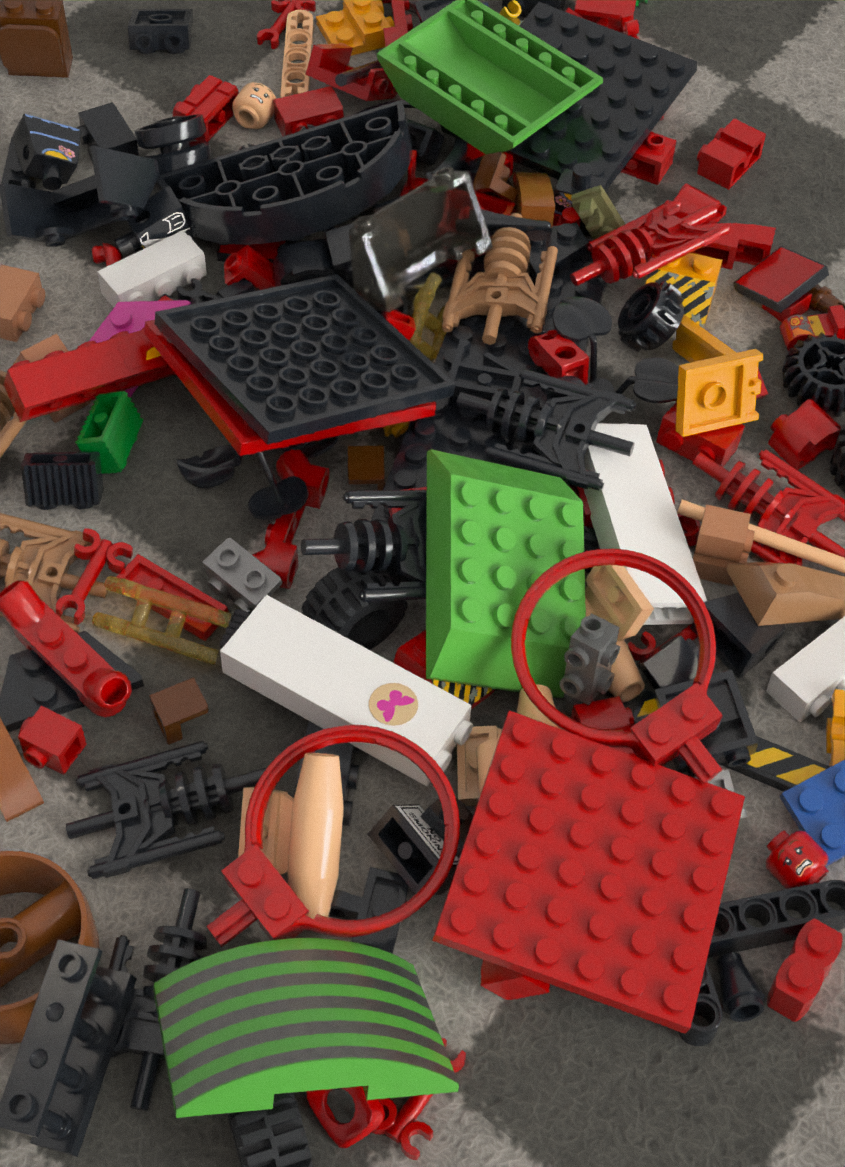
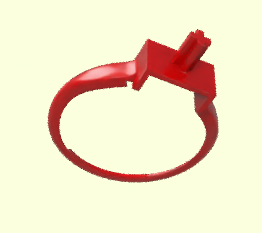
(677, 724)
(265, 893)

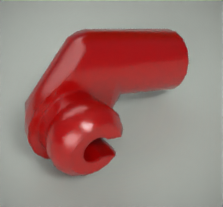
(106, 253)

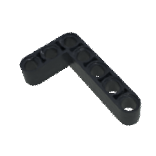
(777, 928)

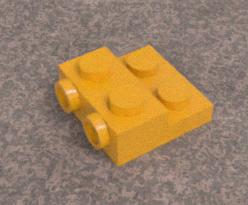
(356, 25)

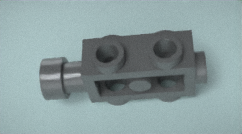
(589, 661)

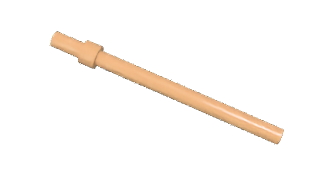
(776, 540)

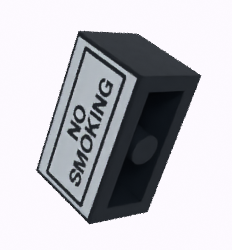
(410, 845)

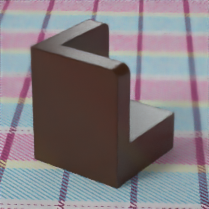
(492, 177)
(366, 465)
(177, 706)

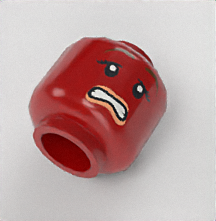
(796, 859)

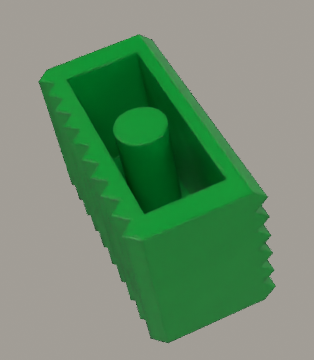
(111, 430)

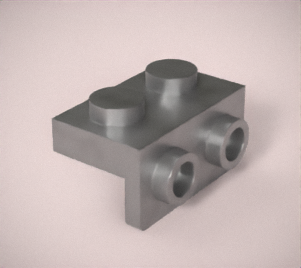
(239, 576)

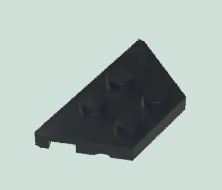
(34, 684)

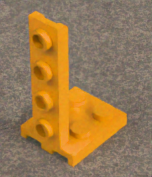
(716, 385)

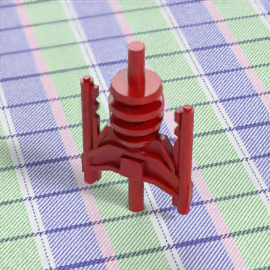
(656, 234)
(790, 513)

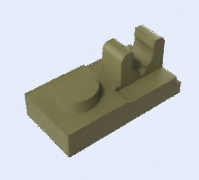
(596, 211)

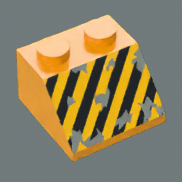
(696, 280)

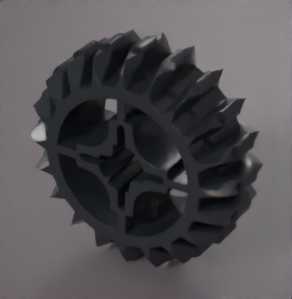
(827, 377)

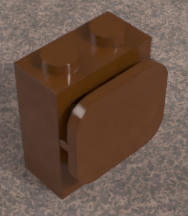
(35, 38)

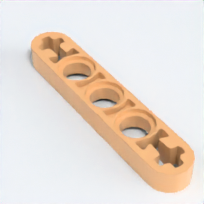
(297, 52)

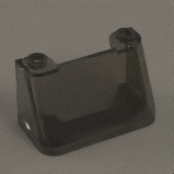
(415, 236)

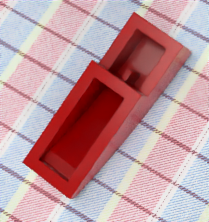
(743, 244)

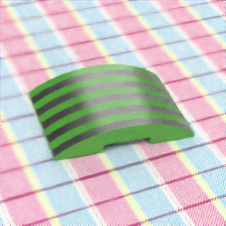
(297, 1022)

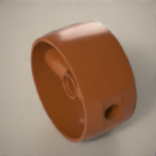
(38, 927)

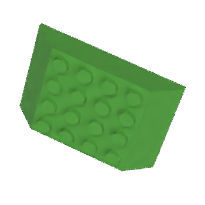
(484, 76)
(485, 547)

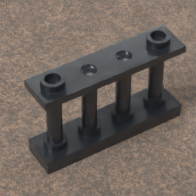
(66, 1049)

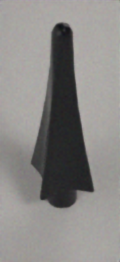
(496, 221)

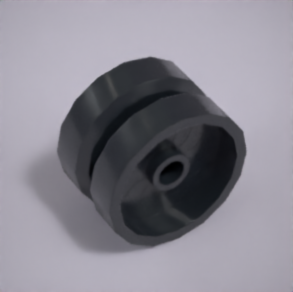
(173, 139)

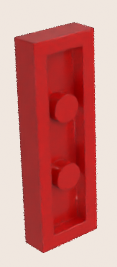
(151, 575)

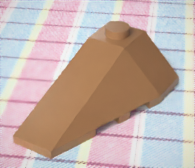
(788, 592)

